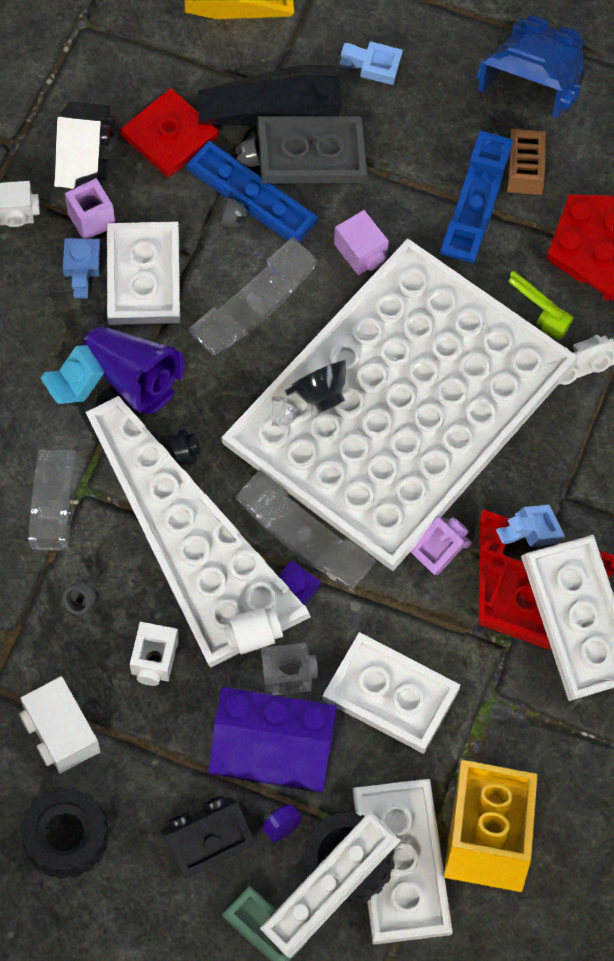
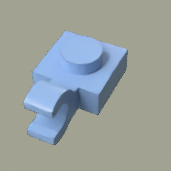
(377, 62)
(535, 524)

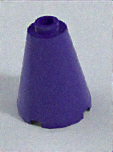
(137, 367)

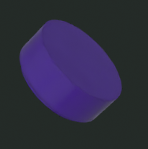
(282, 822)

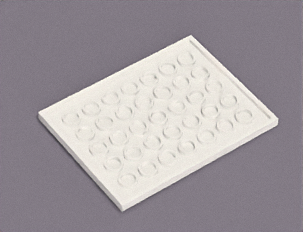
(429, 396)

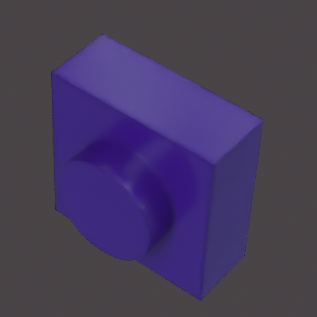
(300, 582)

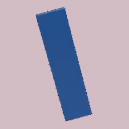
(260, 199)

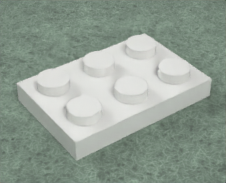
(143, 273)
(391, 692)

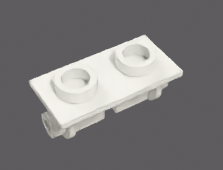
(593, 356)

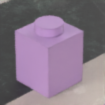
(89, 209)
(361, 243)

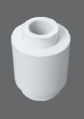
(253, 630)

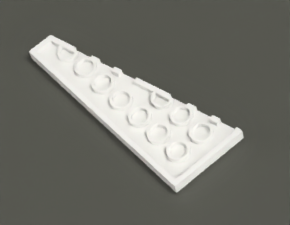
(196, 545)

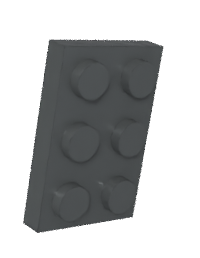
(311, 149)

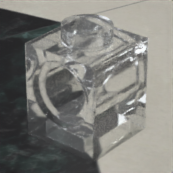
(279, 683)

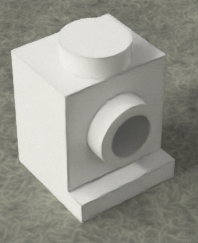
(18, 204)
(153, 641)

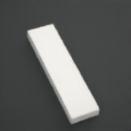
(330, 884)

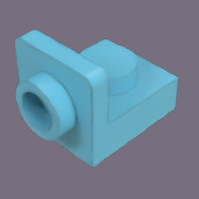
(75, 378)

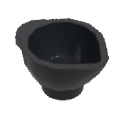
(322, 386)

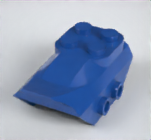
(542, 56)

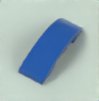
(477, 197)

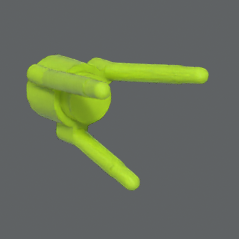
(553, 319)

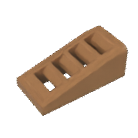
(522, 182)

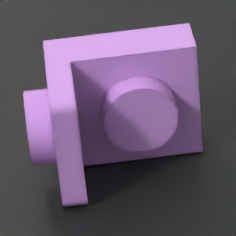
(441, 543)

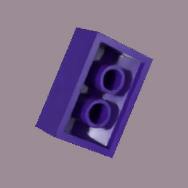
(272, 739)

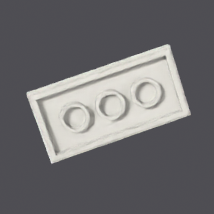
(576, 613)
(416, 897)

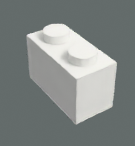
(59, 724)

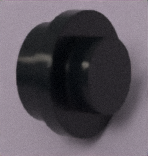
(185, 447)

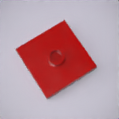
(168, 133)

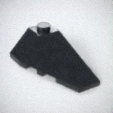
(284, 92)

